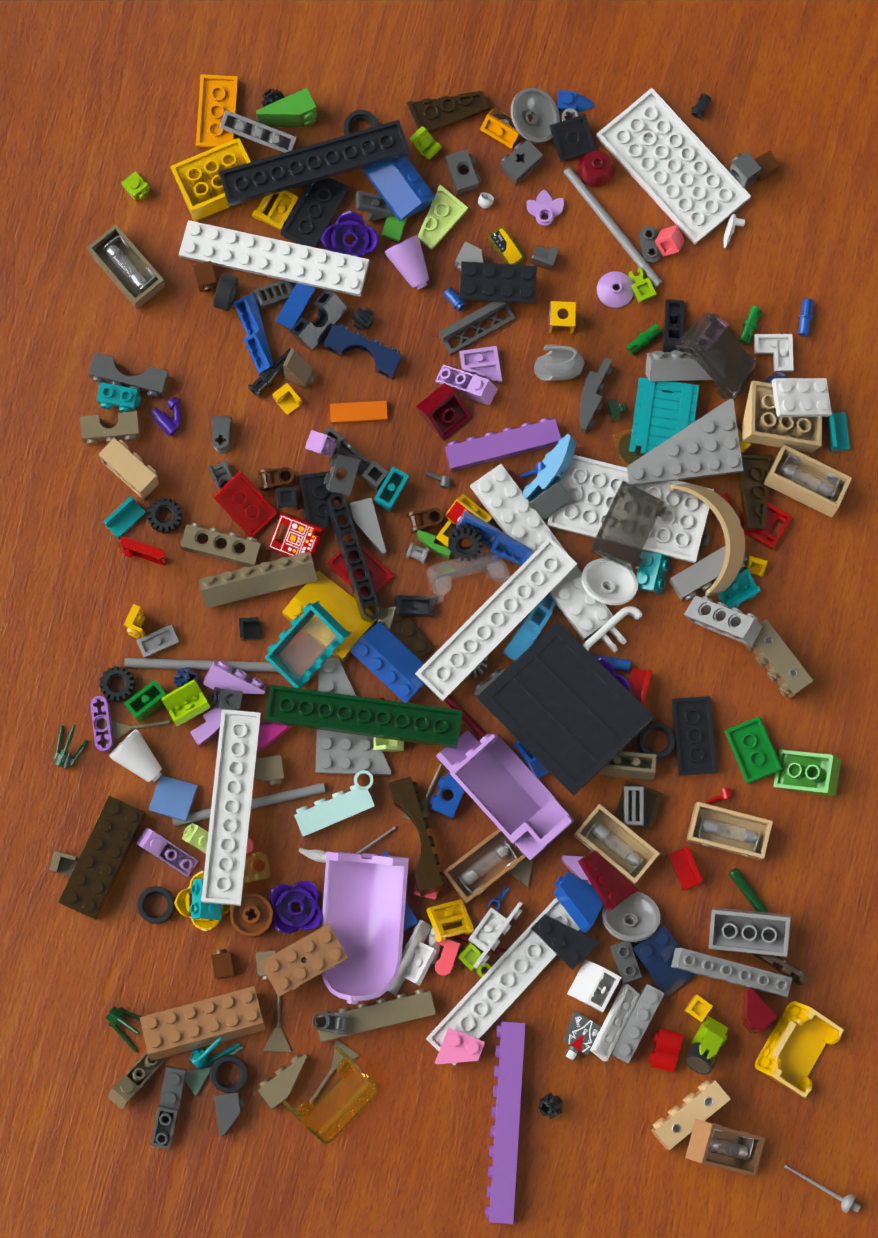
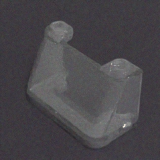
(441, 574)

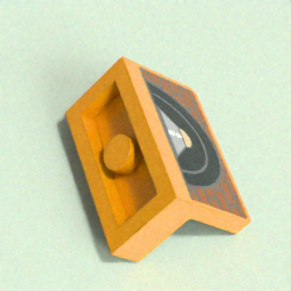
(500, 127)

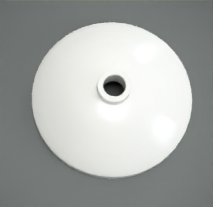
(609, 582)

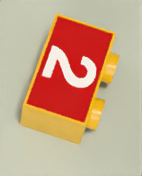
(465, 503)

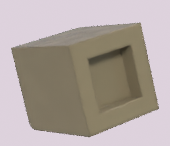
(63, 863)

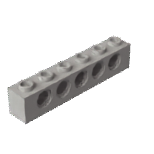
(731, 972)

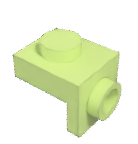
(196, 837)

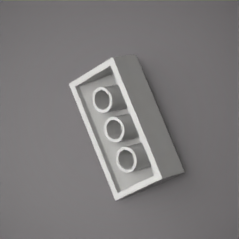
(749, 931)

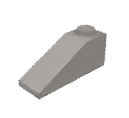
(366, 521)

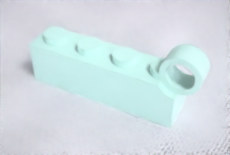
(336, 809)

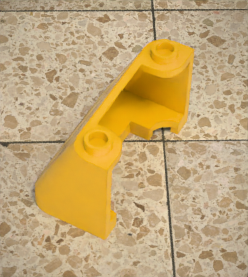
(796, 1047)

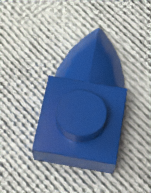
(572, 100)

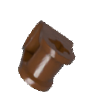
(274, 478)
(423, 519)

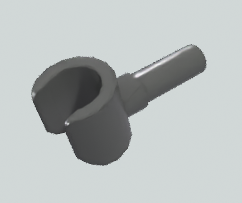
(445, 481)

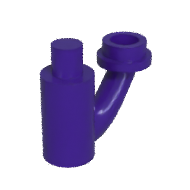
(164, 421)

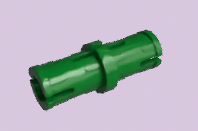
(749, 325)
(644, 339)

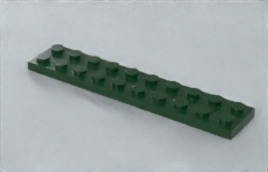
(363, 716)

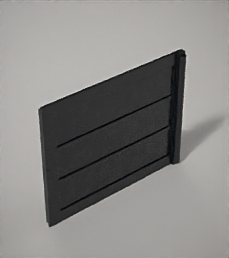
(565, 708)

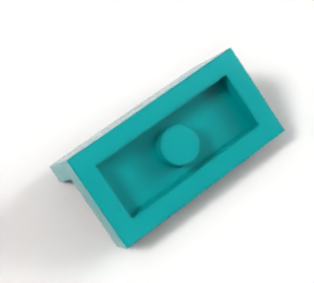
(838, 432)
(124, 517)

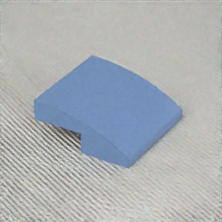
(173, 798)

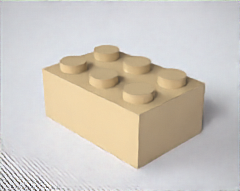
(129, 468)

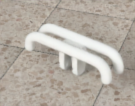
(609, 626)

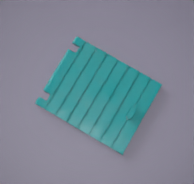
(661, 412)

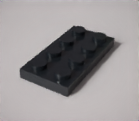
(314, 212)
(498, 282)
(694, 736)

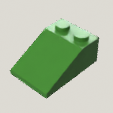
(291, 111)
(808, 772)

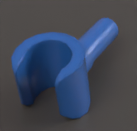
(539, 466)
(498, 899)

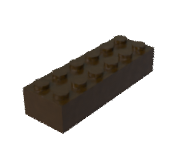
(102, 857)

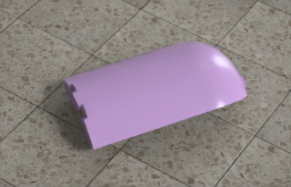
(367, 913)

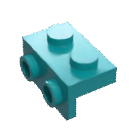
(652, 572)
(740, 589)
(203, 910)

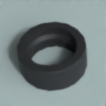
(359, 114)
(225, 292)
(665, 729)
(141, 905)
(226, 1088)

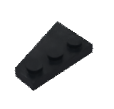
(314, 498)
(564, 941)

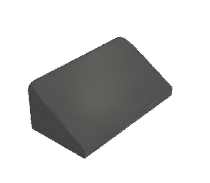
(550, 500)

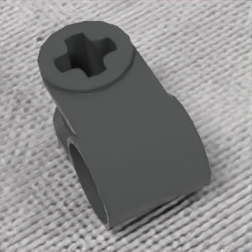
(221, 431)
(220, 474)
(332, 1022)

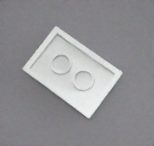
(801, 397)

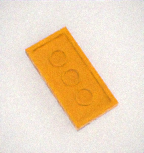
(215, 96)

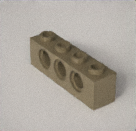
(191, 544)

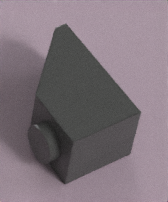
(227, 1110)

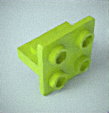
(185, 702)

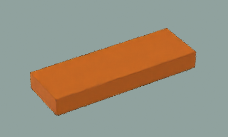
(358, 412)

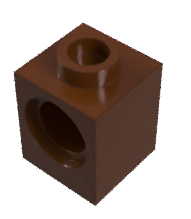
(205, 276)
(222, 964)

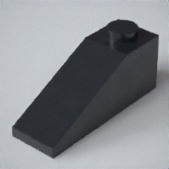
(673, 324)

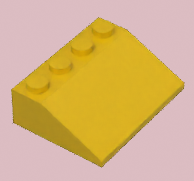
(200, 178)
(337, 604)

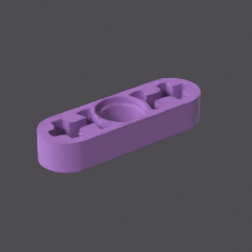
(105, 709)

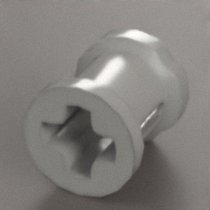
(417, 552)

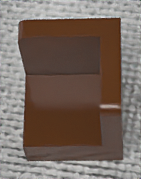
(768, 165)

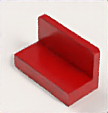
(639, 683)
(685, 868)

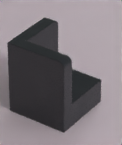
(287, 497)
(249, 628)

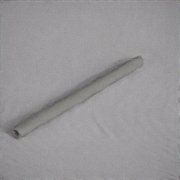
(612, 226)
(196, 664)
(259, 802)

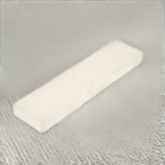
(615, 1022)

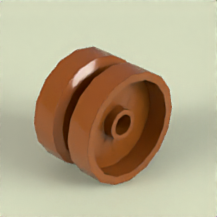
(240, 915)

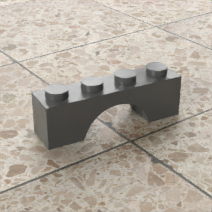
(152, 381)
(368, 469)

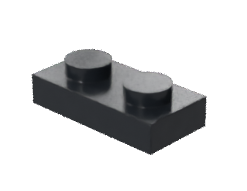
(414, 606)

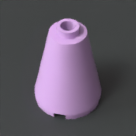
(410, 261)

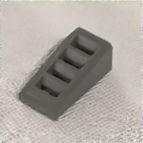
(272, 301)

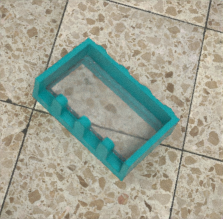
(306, 645)

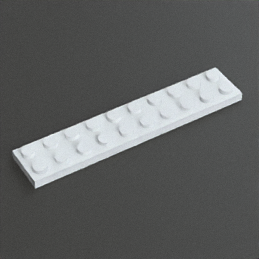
(274, 258)
(521, 522)
(496, 619)
(231, 807)
(502, 982)

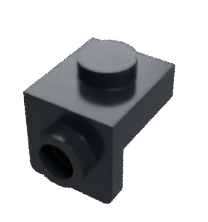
(226, 699)

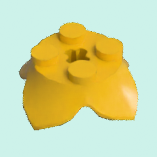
(184, 900)

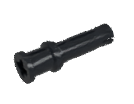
(266, 379)

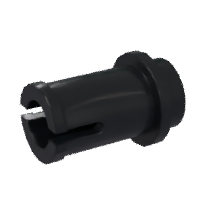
(699, 109)

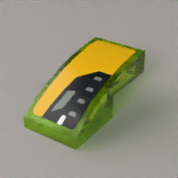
(505, 246)

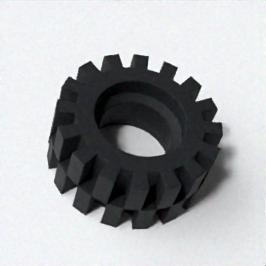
(165, 504)
(465, 552)
(117, 695)

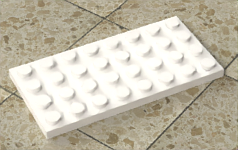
(673, 166)
(593, 488)

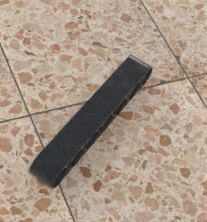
(353, 548)

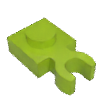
(642, 287)
(469, 956)

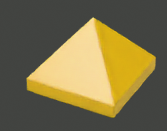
(756, 565)

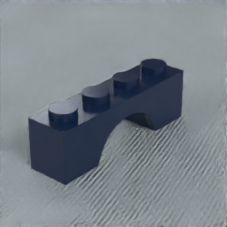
(341, 341)

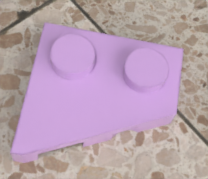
(482, 362)

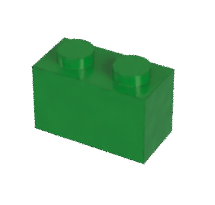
(145, 701)

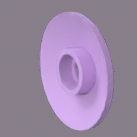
(611, 297)

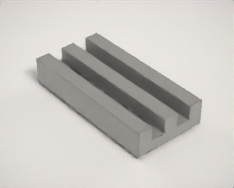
(641, 806)

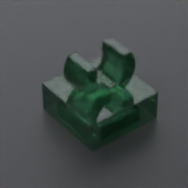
(615, 410)

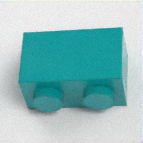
(391, 489)

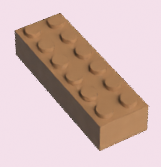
(202, 1023)

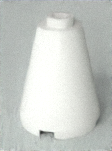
(137, 757)

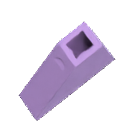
(467, 384)
(321, 443)
(225, 677)
(166, 852)

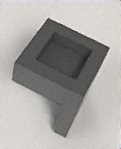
(545, 257)

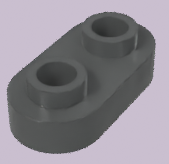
(648, 244)

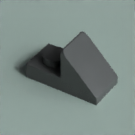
(373, 205)

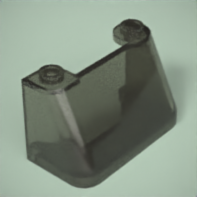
(718, 355)
(627, 526)

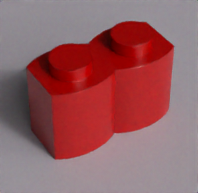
(666, 1050)

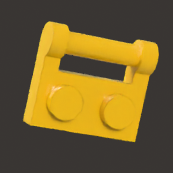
(280, 210)
(447, 914)

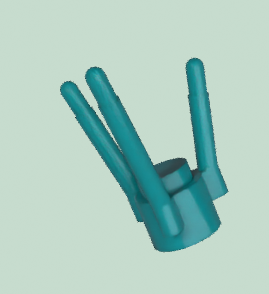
(201, 1057)

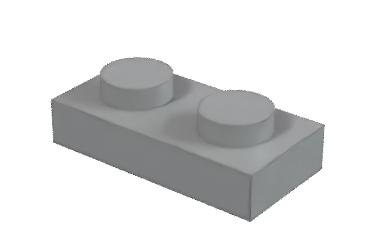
(157, 641)

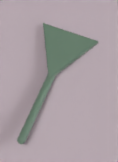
(196, 1078)

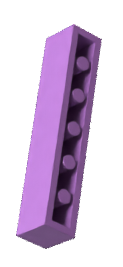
(502, 445)

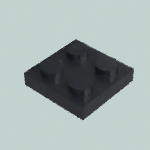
(572, 137)

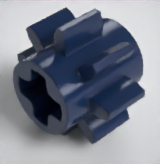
(184, 676)

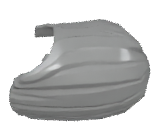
(559, 363)

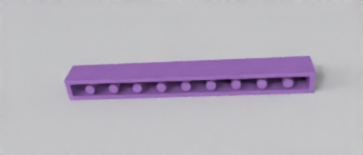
(506, 1123)

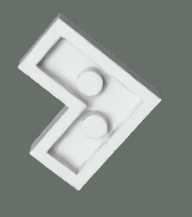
(780, 346)

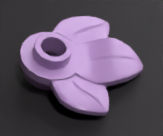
(545, 206)

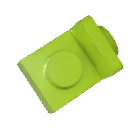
(425, 143)
(136, 186)

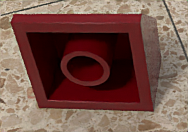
(444, 411)
(755, 1012)

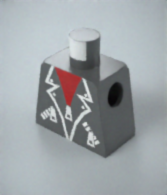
(580, 1035)

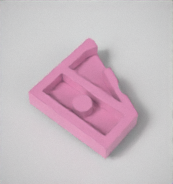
(459, 1048)

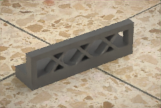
(471, 320)

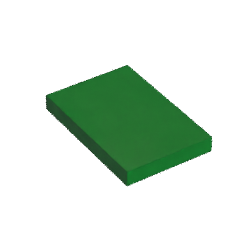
(753, 750)

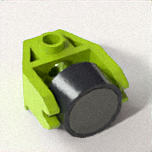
(706, 1043)

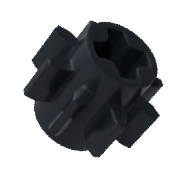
(271, 96)
(363, 318)
(551, 1105)

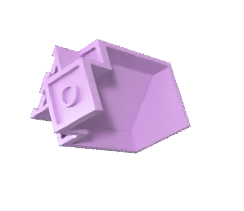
(506, 791)

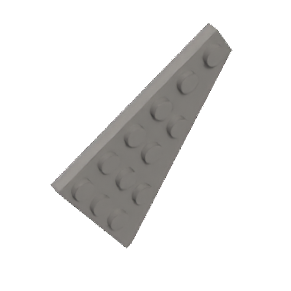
(697, 451)
(341, 751)

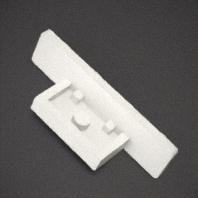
(489, 930)
(415, 958)

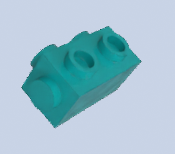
(118, 397)

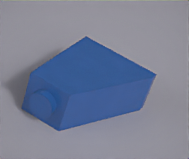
(578, 900)

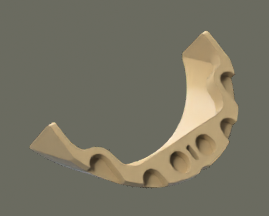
(732, 532)

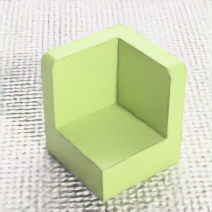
(388, 745)

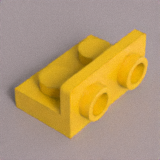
(134, 619)

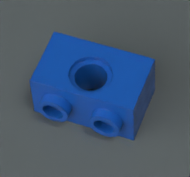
(444, 807)

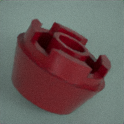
(596, 168)

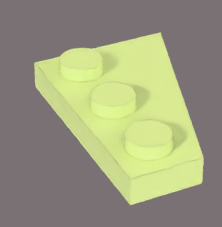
(442, 216)

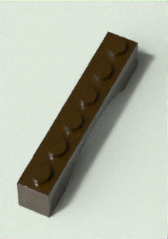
(404, 798)

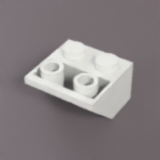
(594, 985)

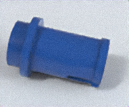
(453, 298)

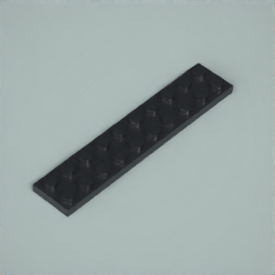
(314, 163)

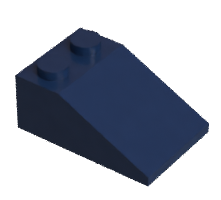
(656, 958)

